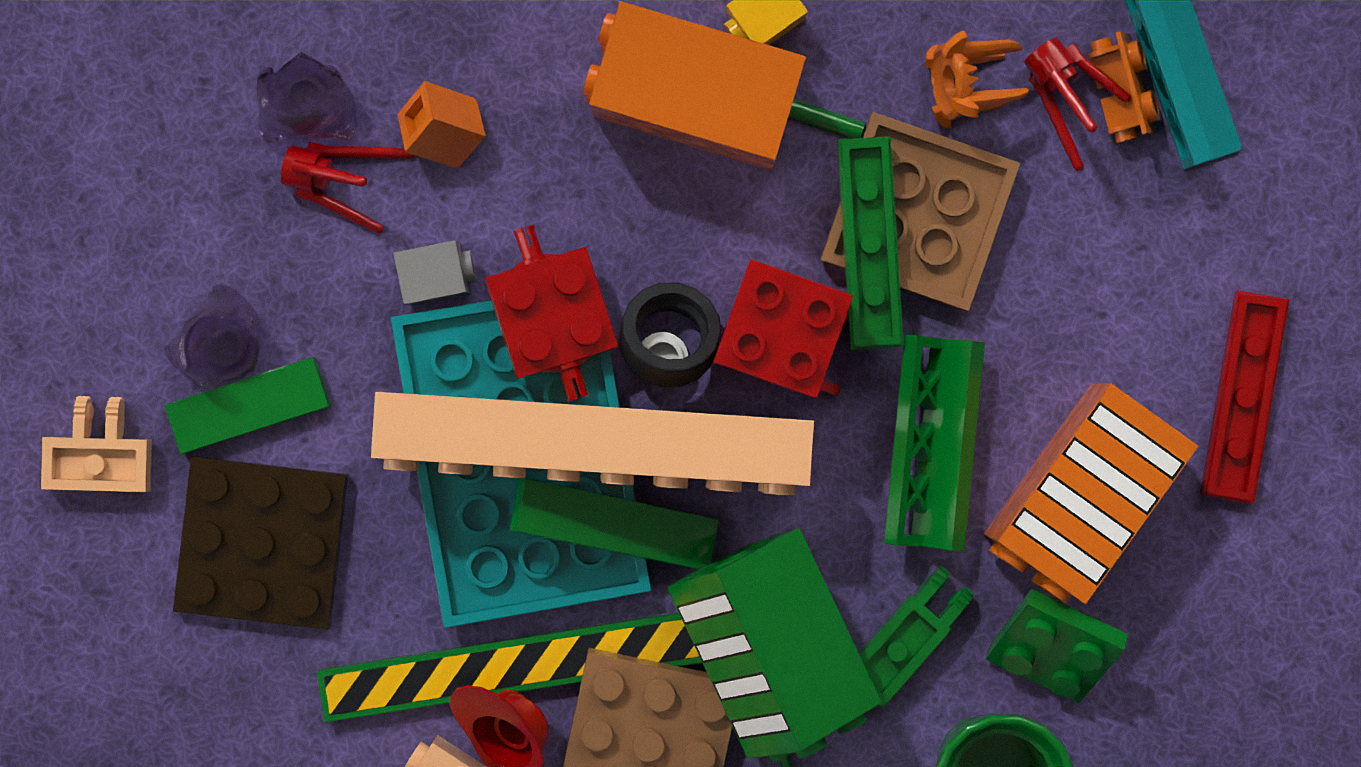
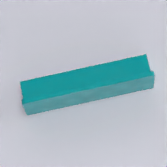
(1184, 80)

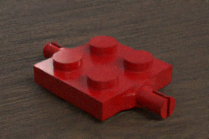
(551, 312)

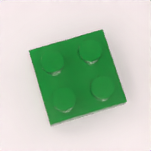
(1056, 646)

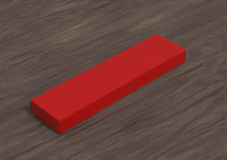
(1244, 397)

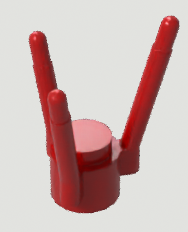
(1054, 69)
(311, 170)

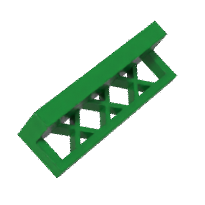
(941, 443)

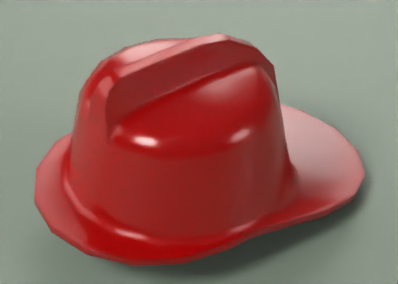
(501, 726)

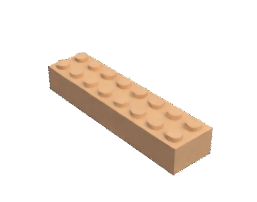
(592, 440)

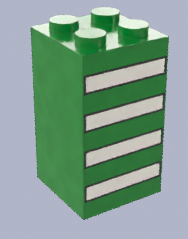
(775, 647)

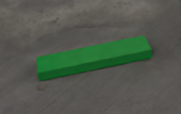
(870, 242)
(613, 524)

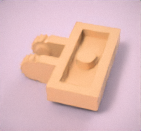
(96, 462)

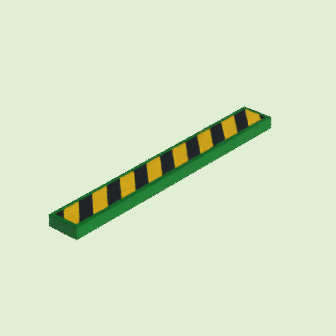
(496, 666)

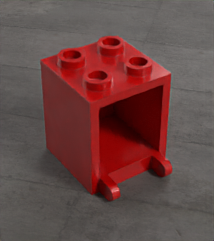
(783, 330)

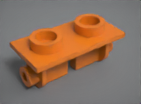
(1124, 66)

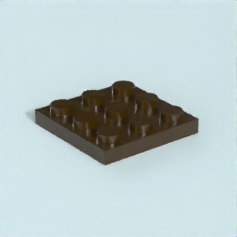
(260, 542)

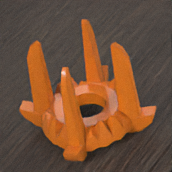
(956, 60)

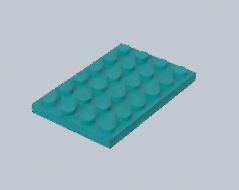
(476, 559)

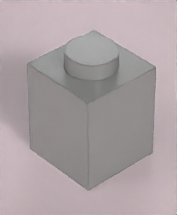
(434, 272)

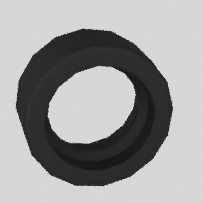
(684, 301)

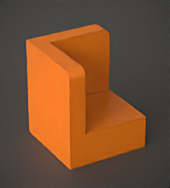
(441, 125)

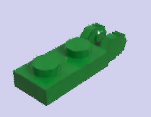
(910, 636)

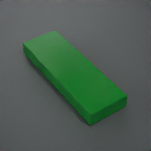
(247, 405)

